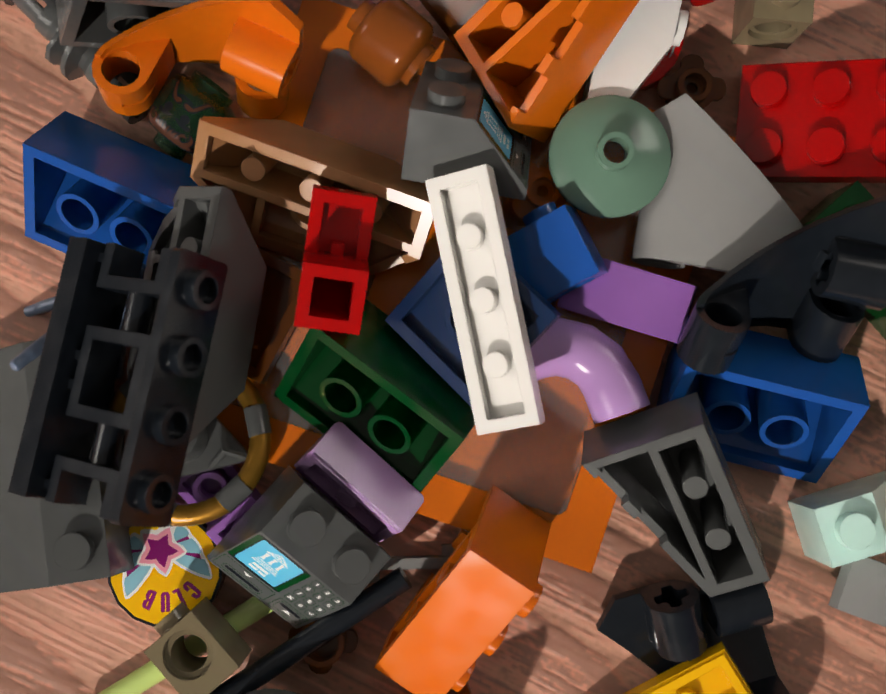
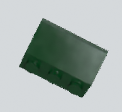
(380, 394)

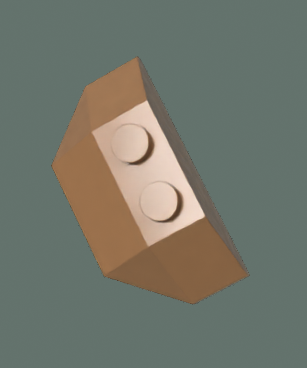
(273, 176)

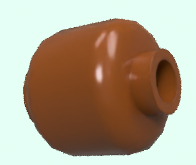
(390, 41)

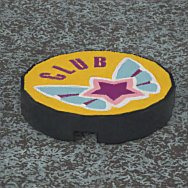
(167, 570)

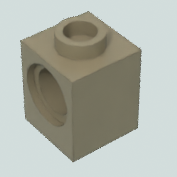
(770, 22)
(192, 673)

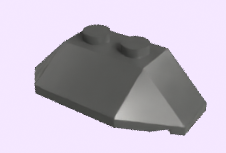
(213, 225)

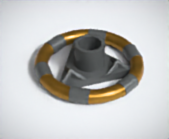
(217, 449)

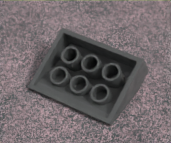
(41, 539)

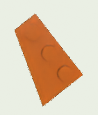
(539, 54)
(469, 599)

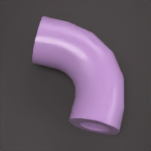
(594, 365)

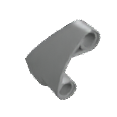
(713, 202)

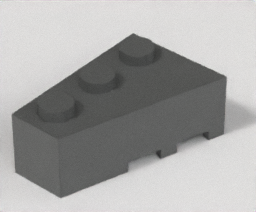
(680, 486)

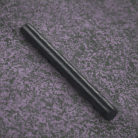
(316, 635)

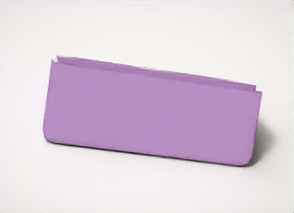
(360, 482)

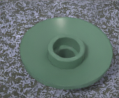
(588, 177)

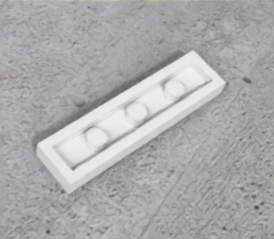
(485, 300)

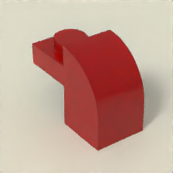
(336, 260)

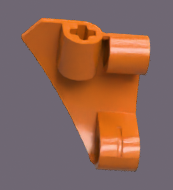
(248, 38)

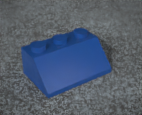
(96, 185)
(775, 405)

